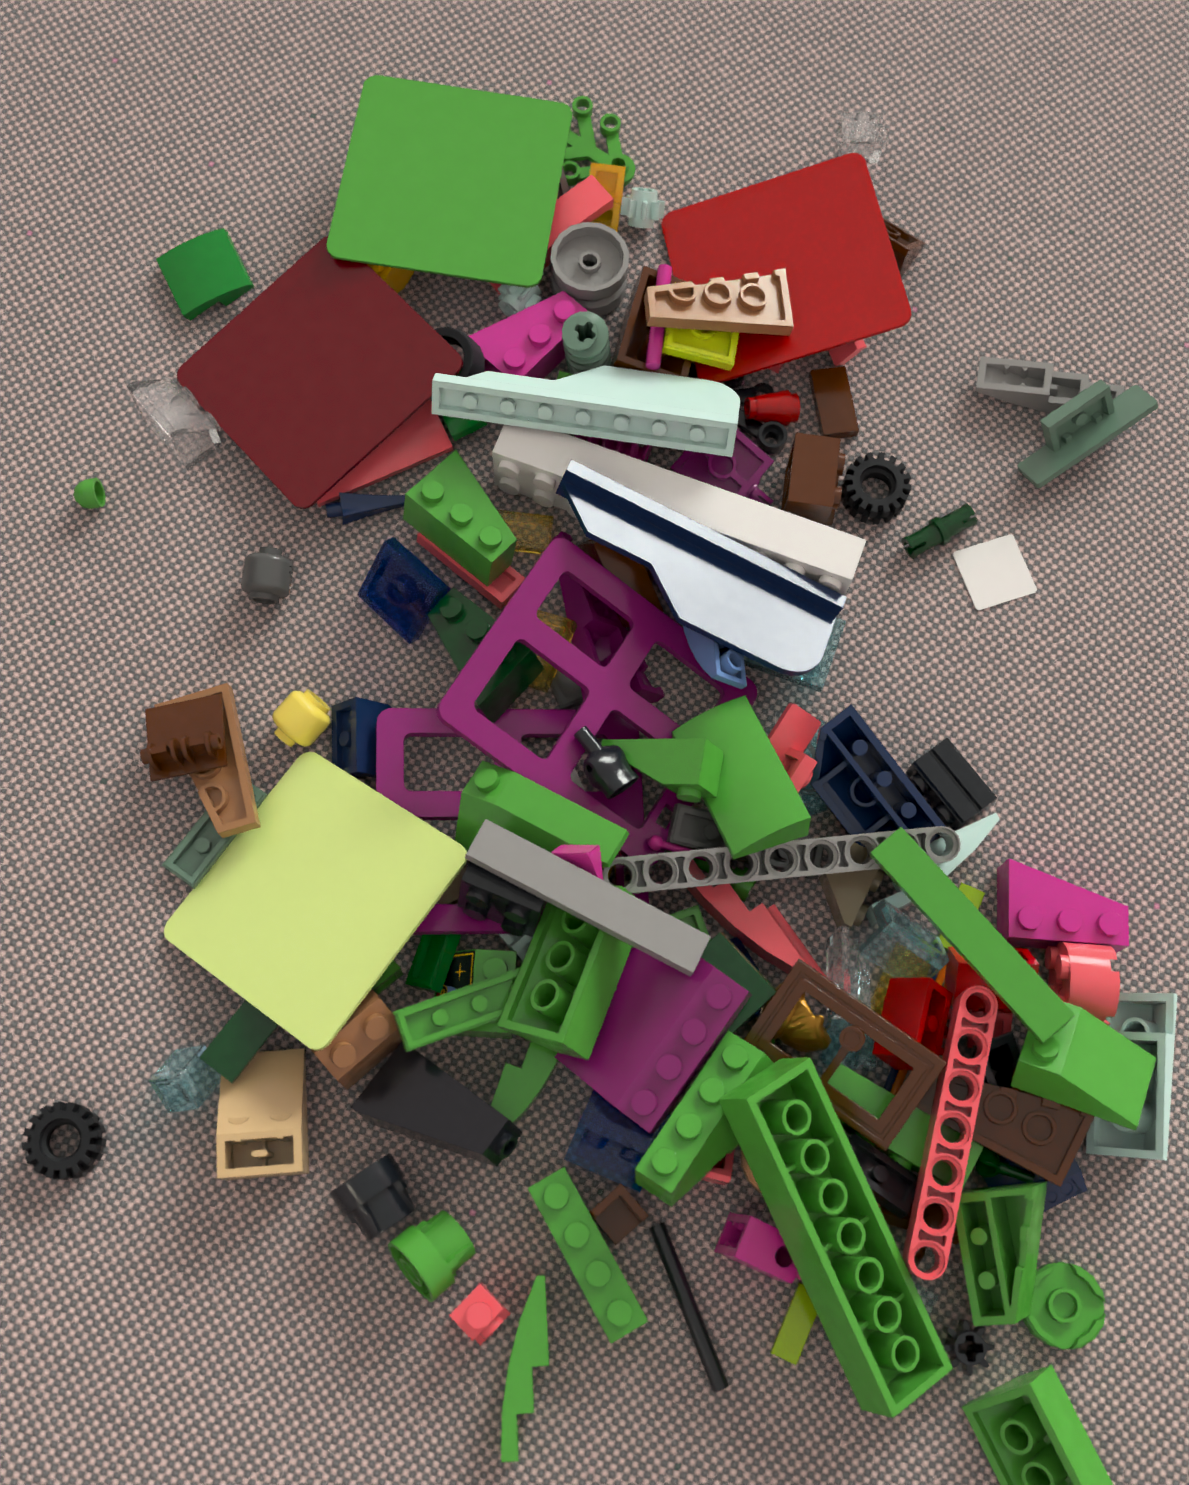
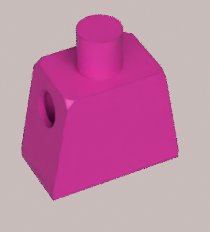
(755, 1246)

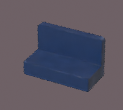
(355, 735)

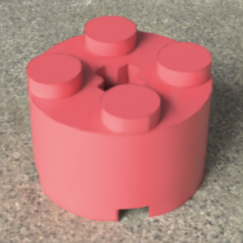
(1084, 977)

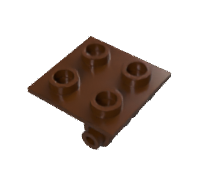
(185, 738)

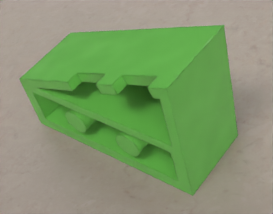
(461, 519)

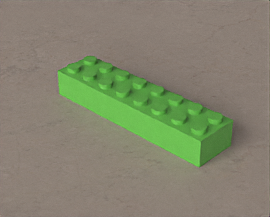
(836, 1235)

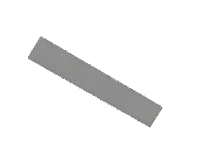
(587, 897)

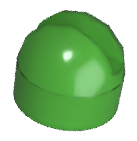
(90, 493)

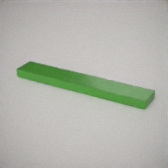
(972, 935)

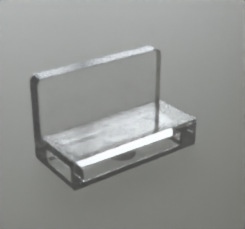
(847, 966)

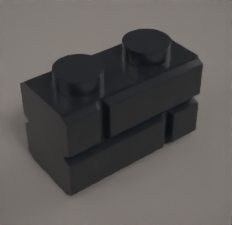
(950, 785)

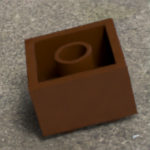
(813, 478)

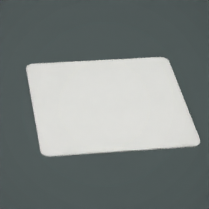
(994, 572)

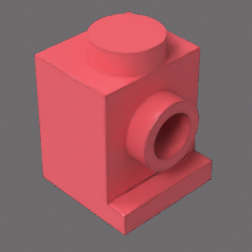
(479, 1314)

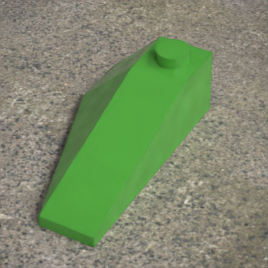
(532, 814)

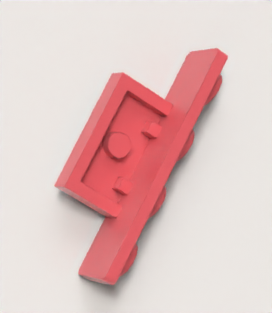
(790, 739)

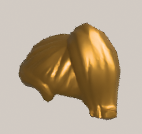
(802, 1028)

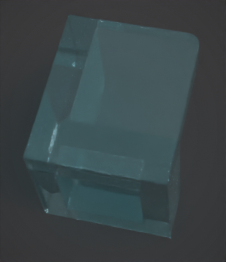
(860, 1060)
(184, 1080)

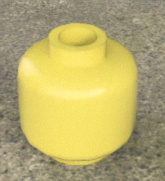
(301, 718)

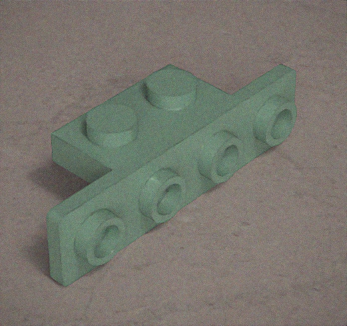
(1084, 427)

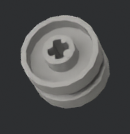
(590, 266)

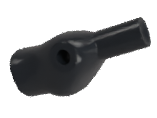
(605, 765)

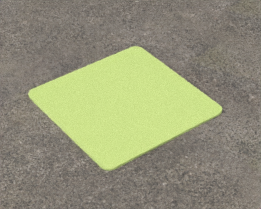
(315, 898)

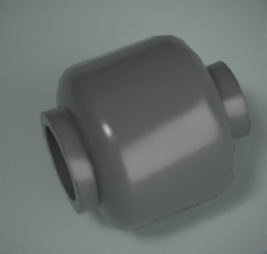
(267, 576)

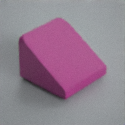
(583, 856)

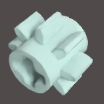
(642, 207)
(515, 298)

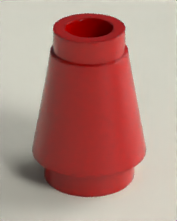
(775, 406)

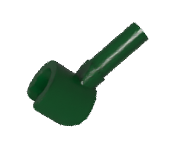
(989, 1166)

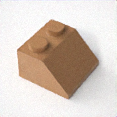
(361, 1042)

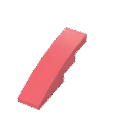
(578, 205)
(754, 928)

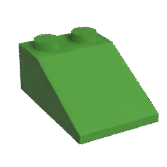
(1087, 1069)

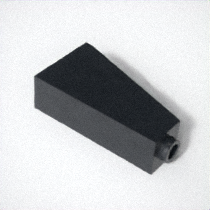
(432, 1107)

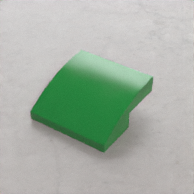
(205, 273)

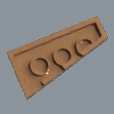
(739, 305)
(226, 790)

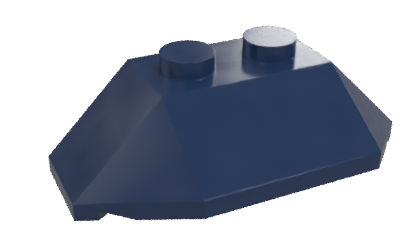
(864, 782)

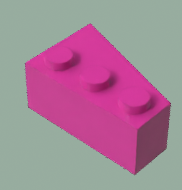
(529, 340)
(1046, 910)

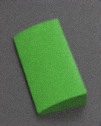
(755, 795)

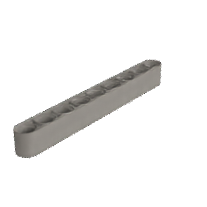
(759, 862)

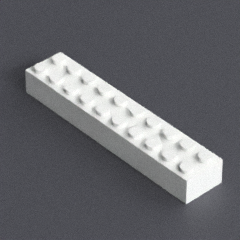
(536, 460)

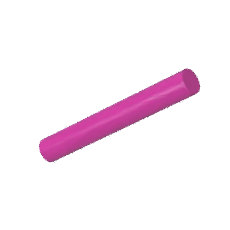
(656, 334)

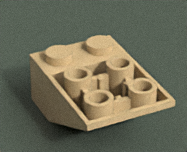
(264, 1118)

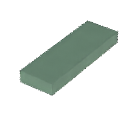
(201, 848)

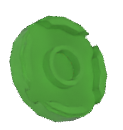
(1065, 1306)

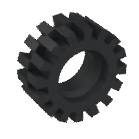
(881, 469)
(39, 1135)

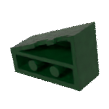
(461, 629)

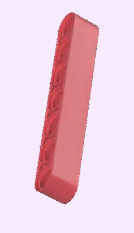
(936, 1147)

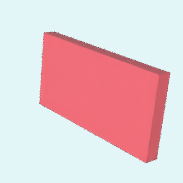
(410, 445)

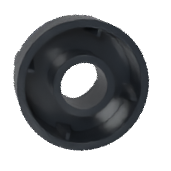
(375, 1197)

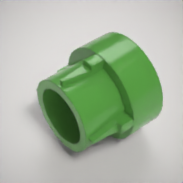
(432, 1254)

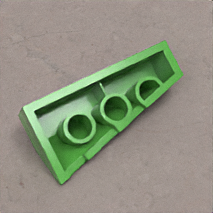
(698, 1128)

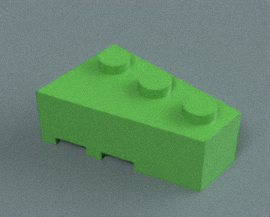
(1000, 1249)

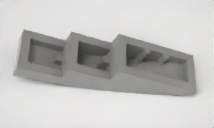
(1031, 383)

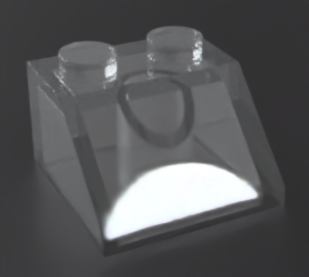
(176, 419)

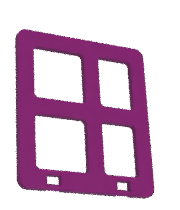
(605, 686)
(398, 724)

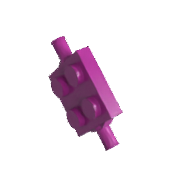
(735, 474)

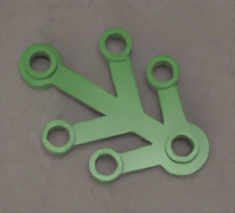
(584, 146)

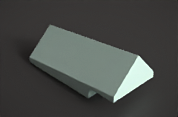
(1150, 1024)

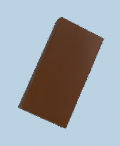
(833, 402)

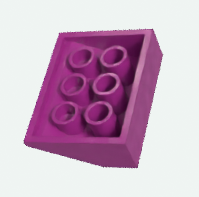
(657, 1035)

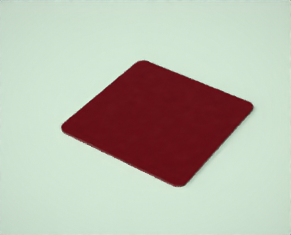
(318, 372)

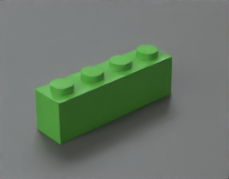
(910, 1141)
(587, 1255)

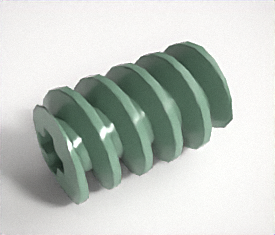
(585, 342)

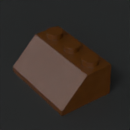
(634, 333)

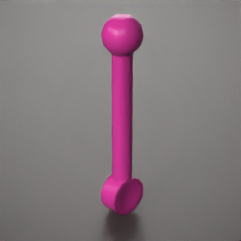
(657, 843)

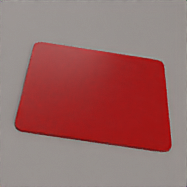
(828, 238)

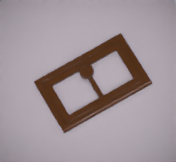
(852, 1038)

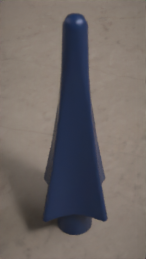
(359, 506)

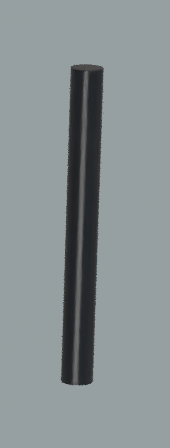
(689, 1307)

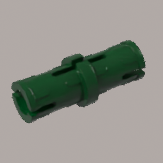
(939, 531)

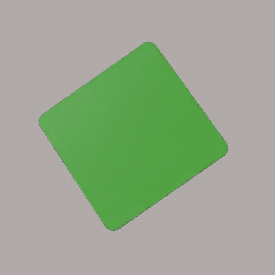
(450, 181)

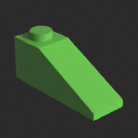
(680, 764)

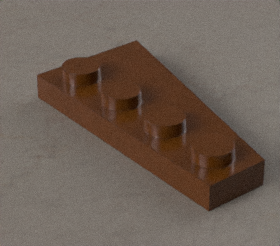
(1022, 1127)

